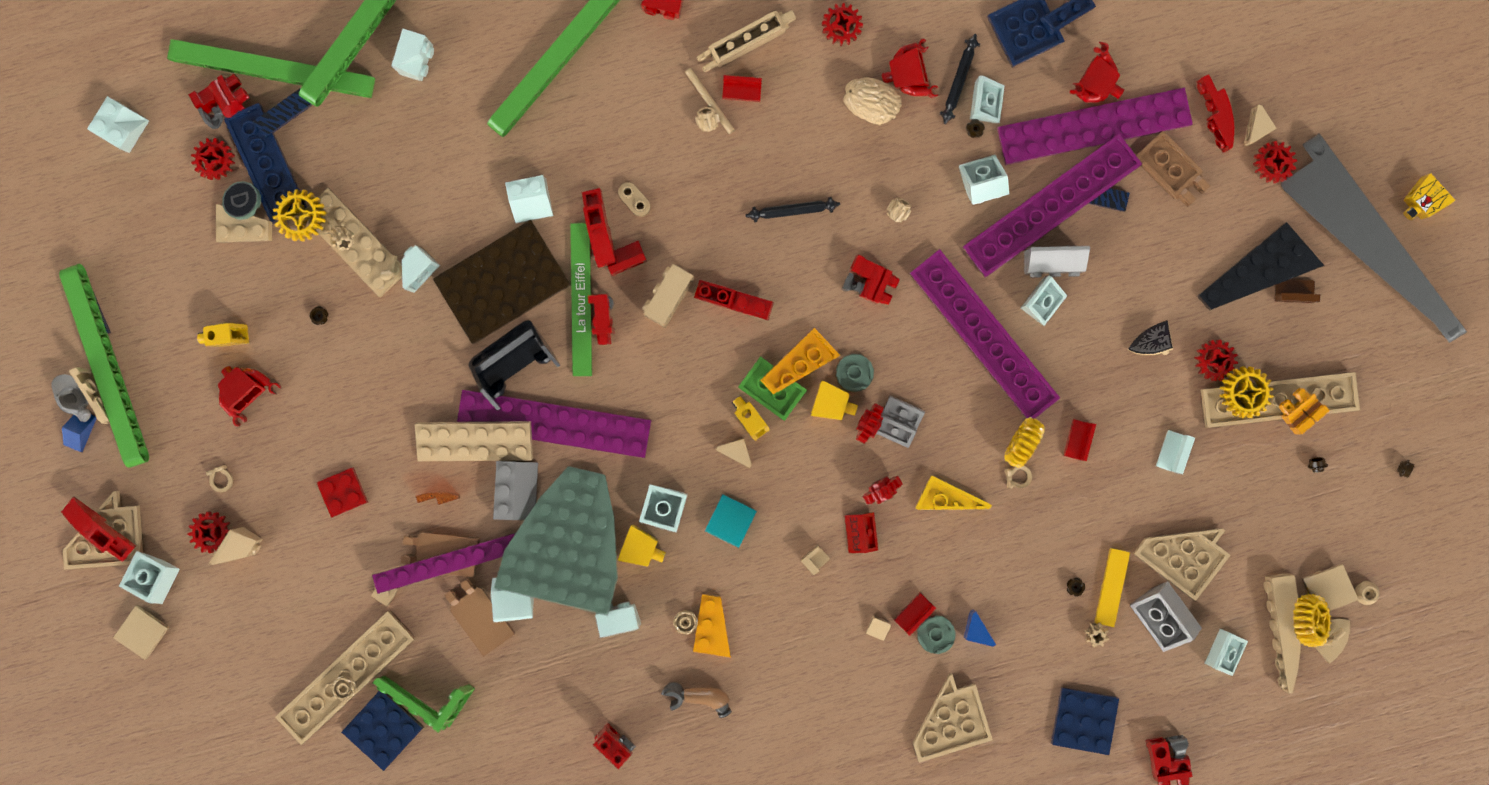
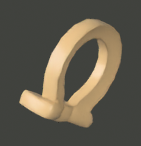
(222, 469)
(1010, 483)

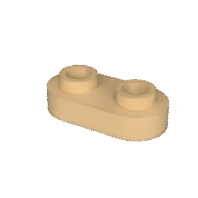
(634, 199)

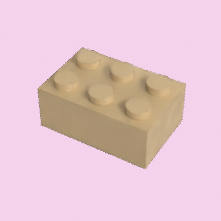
(668, 295)

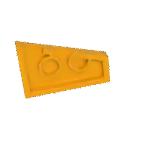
(711, 628)

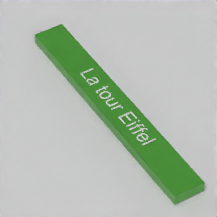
(580, 307)

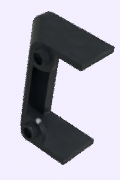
(508, 357)

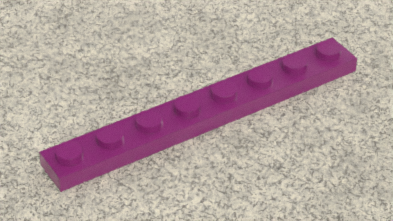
(441, 564)

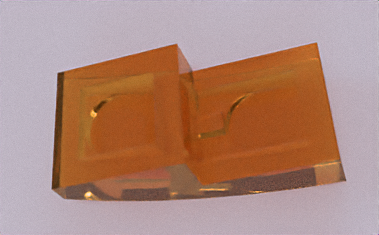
(442, 497)

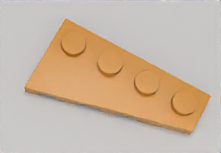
(800, 361)

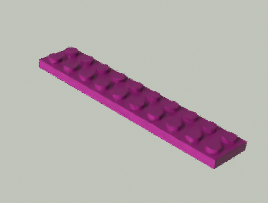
(1094, 126)
(1052, 205)
(984, 335)
(562, 423)

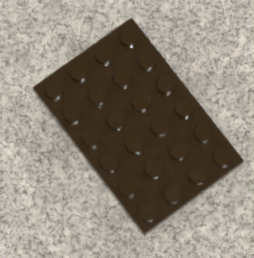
(501, 282)

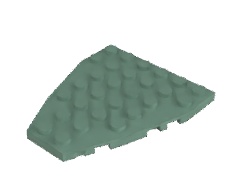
(566, 546)

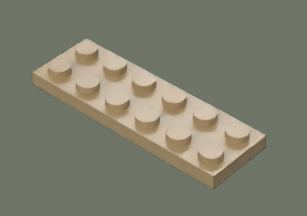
(367, 254)
(474, 441)

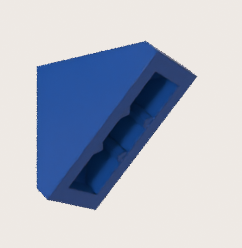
(77, 433)
(976, 630)

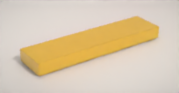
(1112, 587)

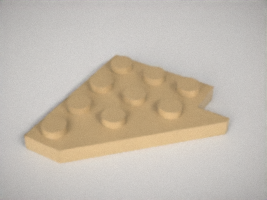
(125, 520)
(1185, 558)
(952, 722)

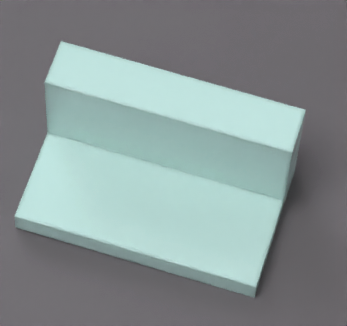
(1175, 452)

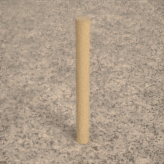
(709, 100)

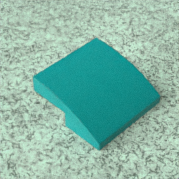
(730, 521)

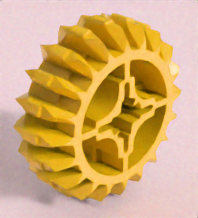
(296, 199)
(1244, 384)
(1024, 442)
(1311, 620)

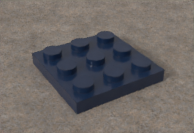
(1022, 31)
(1085, 721)
(382, 729)

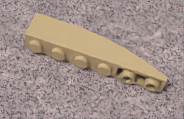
(1280, 604)

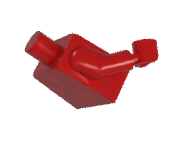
(909, 71)
(1099, 78)
(240, 389)

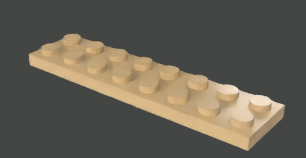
(1334, 391)
(360, 662)

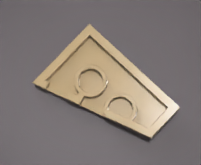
(234, 230)
(88, 386)

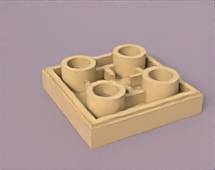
(141, 632)

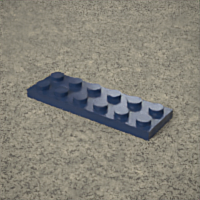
(262, 159)

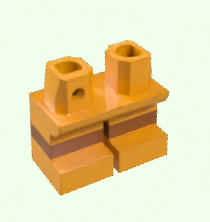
(1303, 413)

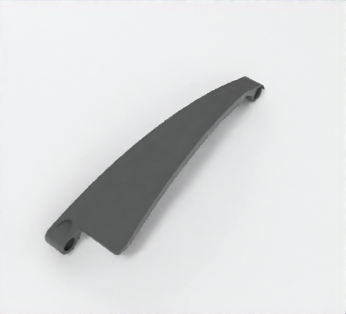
(1343, 209)

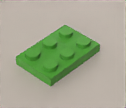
(779, 403)

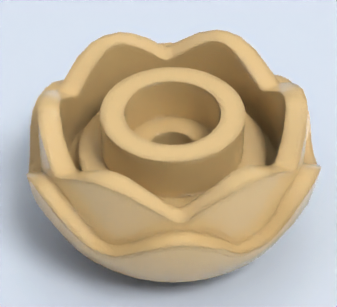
(1364, 587)
(679, 623)
(339, 692)

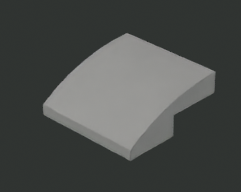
(900, 421)

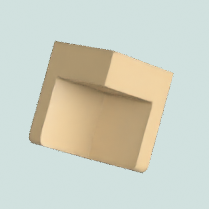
(815, 559)

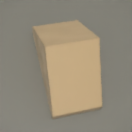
(1258, 125)
(736, 450)

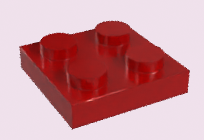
(342, 492)

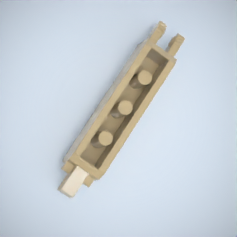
(747, 39)

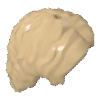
(872, 100)

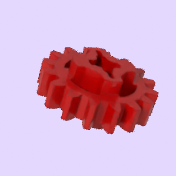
(834, 27)
(1278, 154)
(212, 167)
(1213, 353)
(869, 423)
(882, 490)
(201, 533)

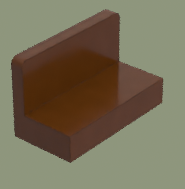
(1296, 291)

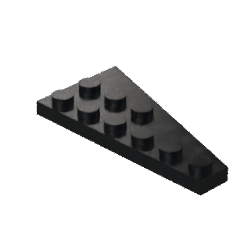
(1270, 263)

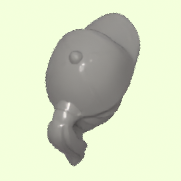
(70, 397)

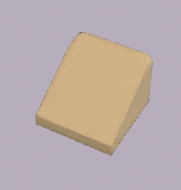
(878, 628)

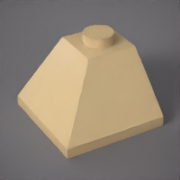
(236, 545)

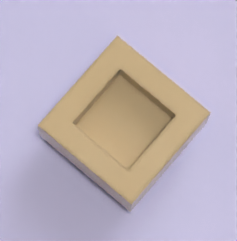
(385, 597)

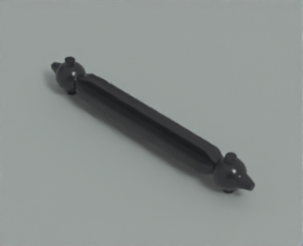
(960, 78)
(792, 209)

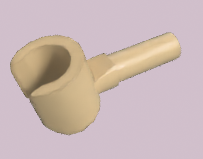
(388, 275)

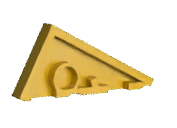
(941, 495)

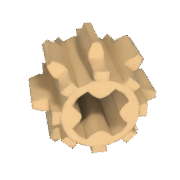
(707, 119)
(899, 210)
(342, 238)
(1098, 639)

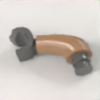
(712, 697)

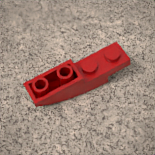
(1222, 118)
(598, 228)
(733, 300)
(96, 531)

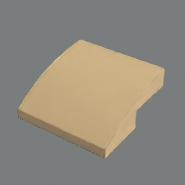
(1332, 586)

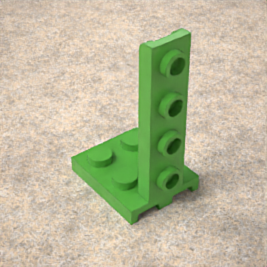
(416, 707)

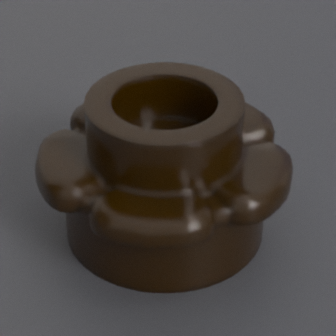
(975, 133)
(314, 315)
(1317, 464)
(1405, 468)
(1080, 587)

